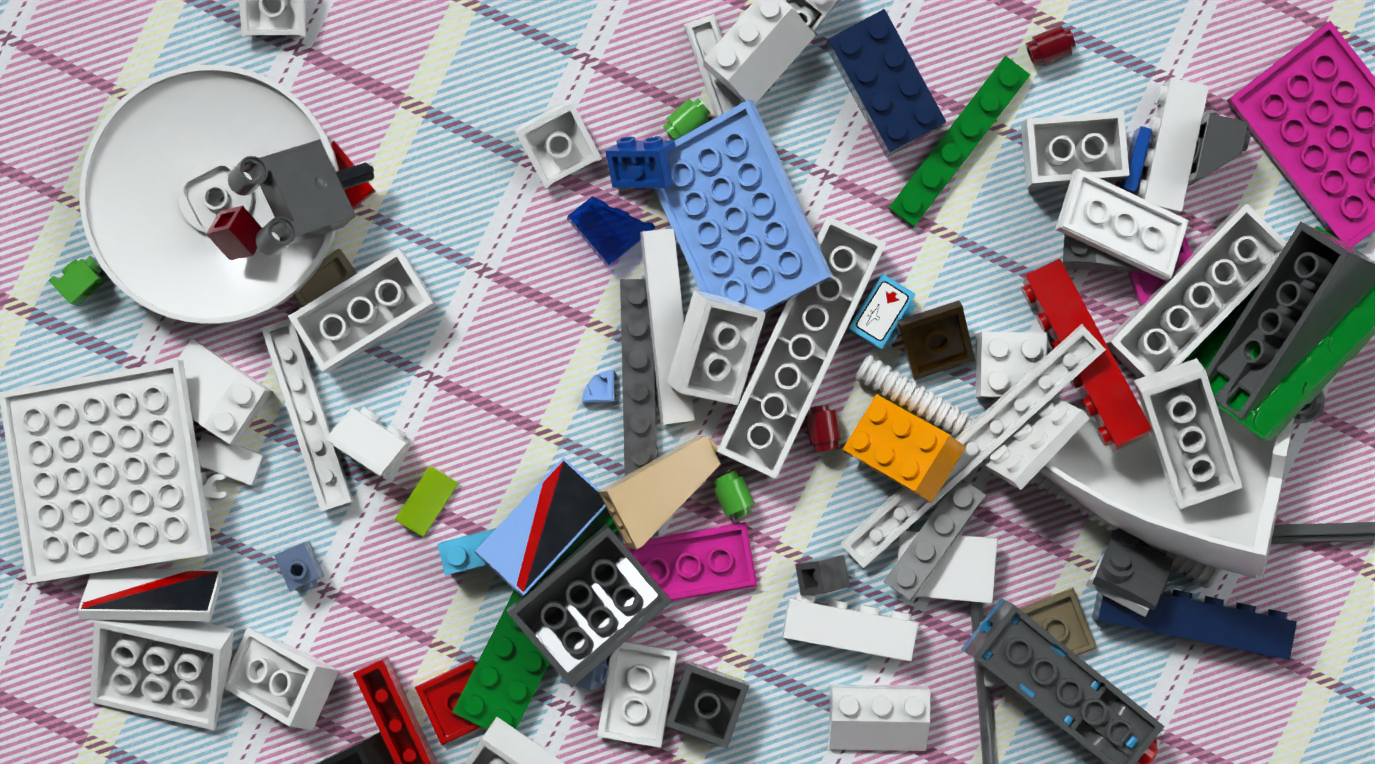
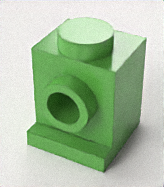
(79, 280)

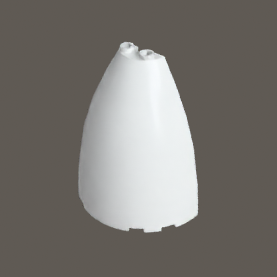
(1134, 495)

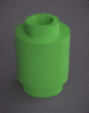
(686, 118)
(733, 495)

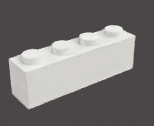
(1173, 143)
(850, 628)

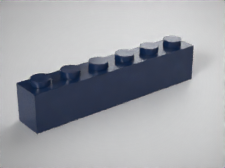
(1207, 622)

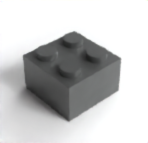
(707, 704)

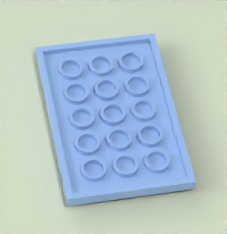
(740, 213)

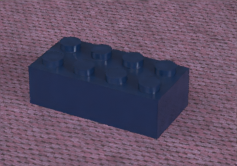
(885, 83)

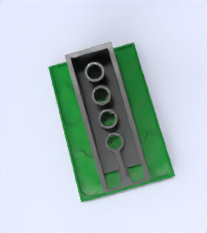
(1291, 331)

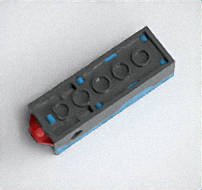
(1063, 687)

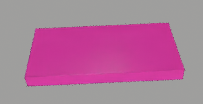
(699, 561)

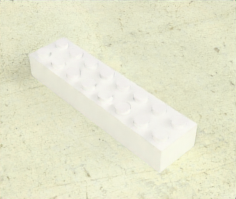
(800, 352)

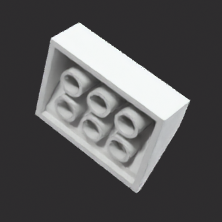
(161, 668)

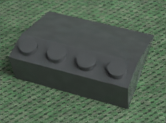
(588, 605)

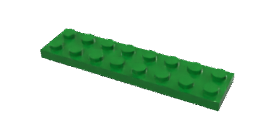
(511, 662)

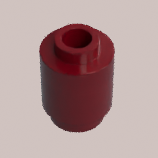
(1050, 46)
(823, 428)

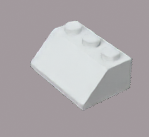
(758, 48)
(715, 348)
(879, 717)

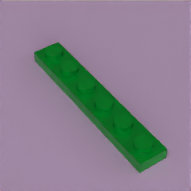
(959, 141)

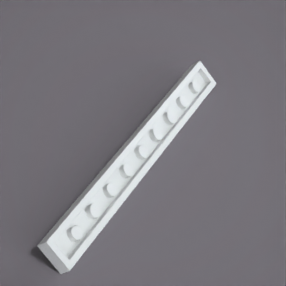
(980, 441)

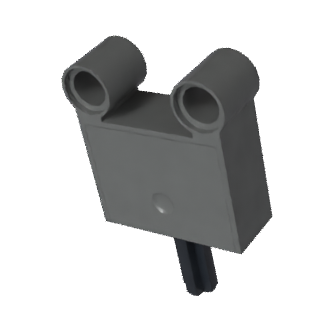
(301, 193)

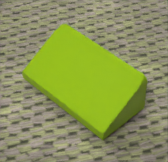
(426, 501)

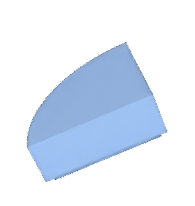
(600, 388)

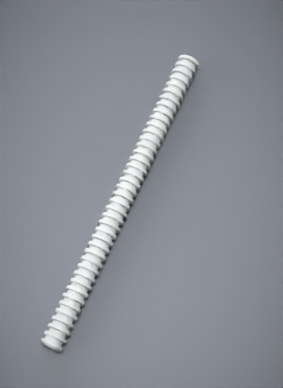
(956, 422)

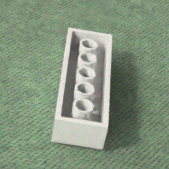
(1198, 294)

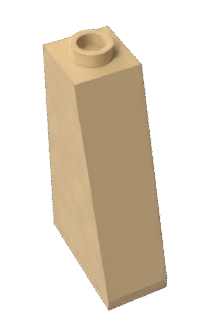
(658, 489)

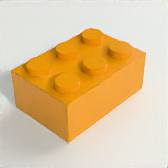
(904, 448)

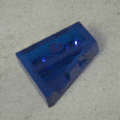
(607, 229)

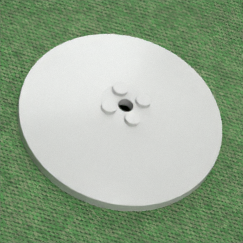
(151, 185)

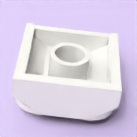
(273, 17)
(557, 143)

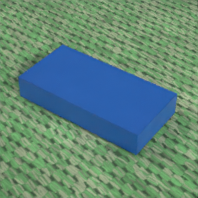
(1136, 158)

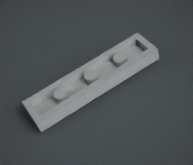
(934, 539)

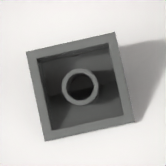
(1217, 144)

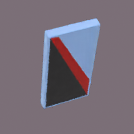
(542, 527)

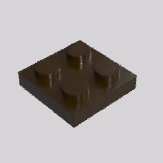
(936, 340)

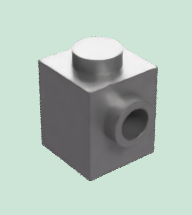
(822, 575)

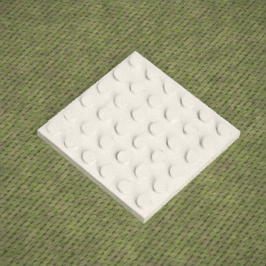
(105, 472)

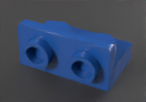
(640, 163)

